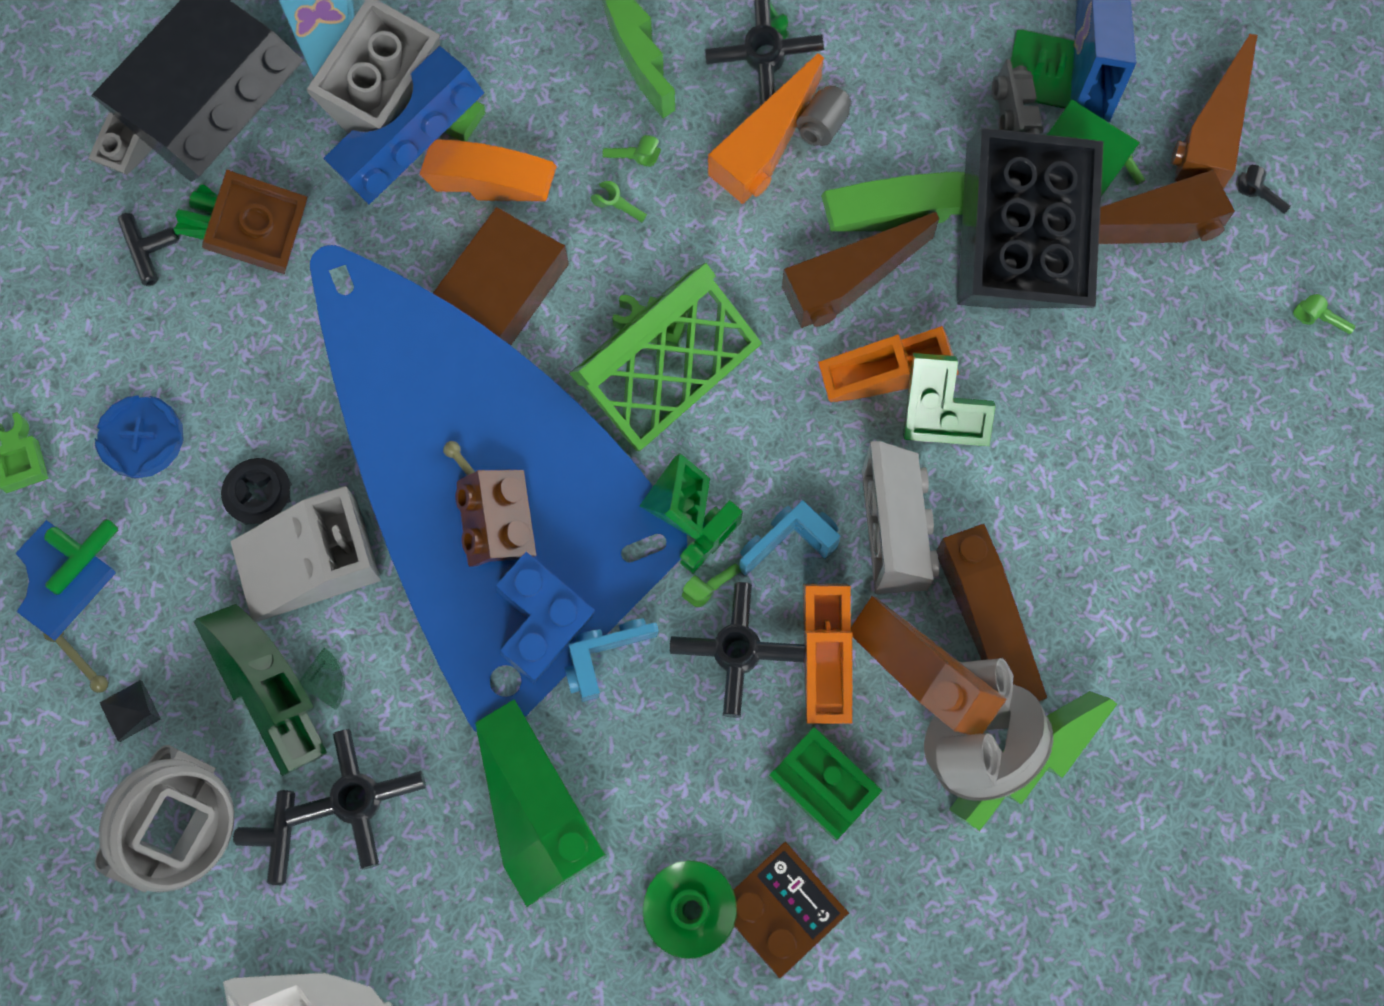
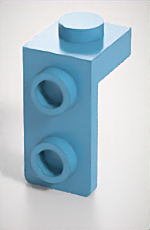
(814, 528)
(581, 673)

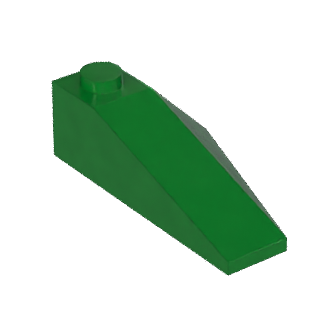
(534, 815)

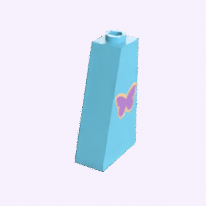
(317, 26)

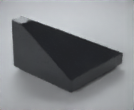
(130, 711)

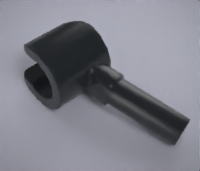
(1252, 185)

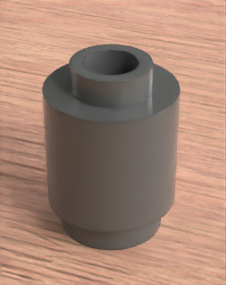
(824, 116)

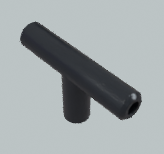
(142, 247)
(277, 838)

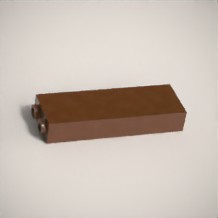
(504, 274)

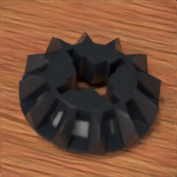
(259, 472)

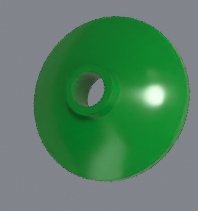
(666, 903)

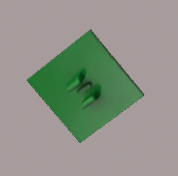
(1049, 62)
(1083, 124)

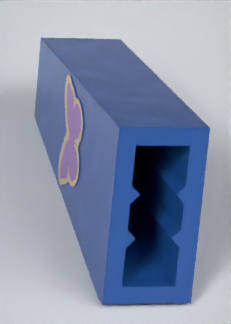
(1102, 54)

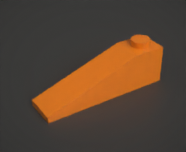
(752, 151)

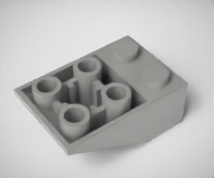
(305, 555)

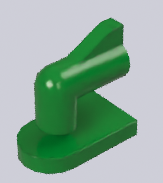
(192, 223)

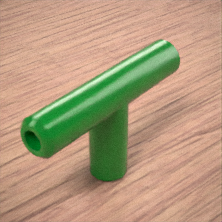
(78, 554)

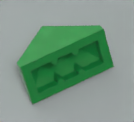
(680, 496)

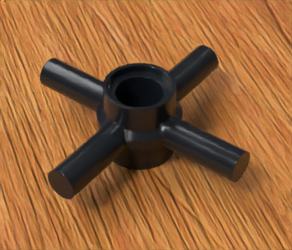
(767, 63)
(737, 667)
(336, 802)

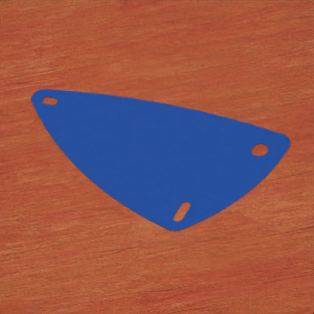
(429, 375)

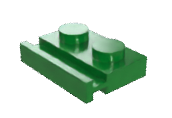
(825, 784)

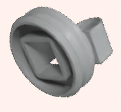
(974, 763)
(135, 804)

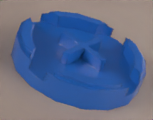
(139, 436)

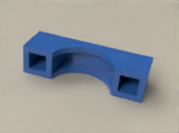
(376, 158)

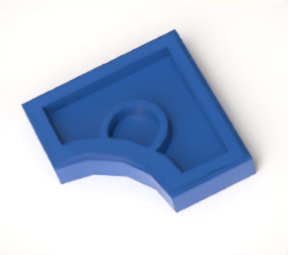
(41, 606)

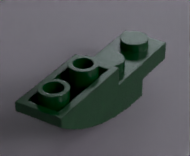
(266, 683)

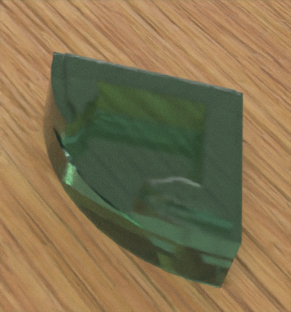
(325, 679)

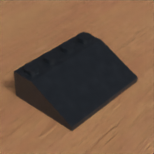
(197, 81)
(1030, 221)

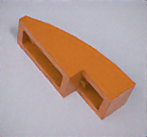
(487, 171)
(879, 366)
(828, 653)

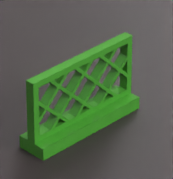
(644, 328)

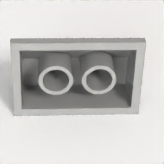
(371, 66)
(898, 520)

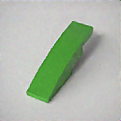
(633, 37)
(894, 201)
(1072, 731)

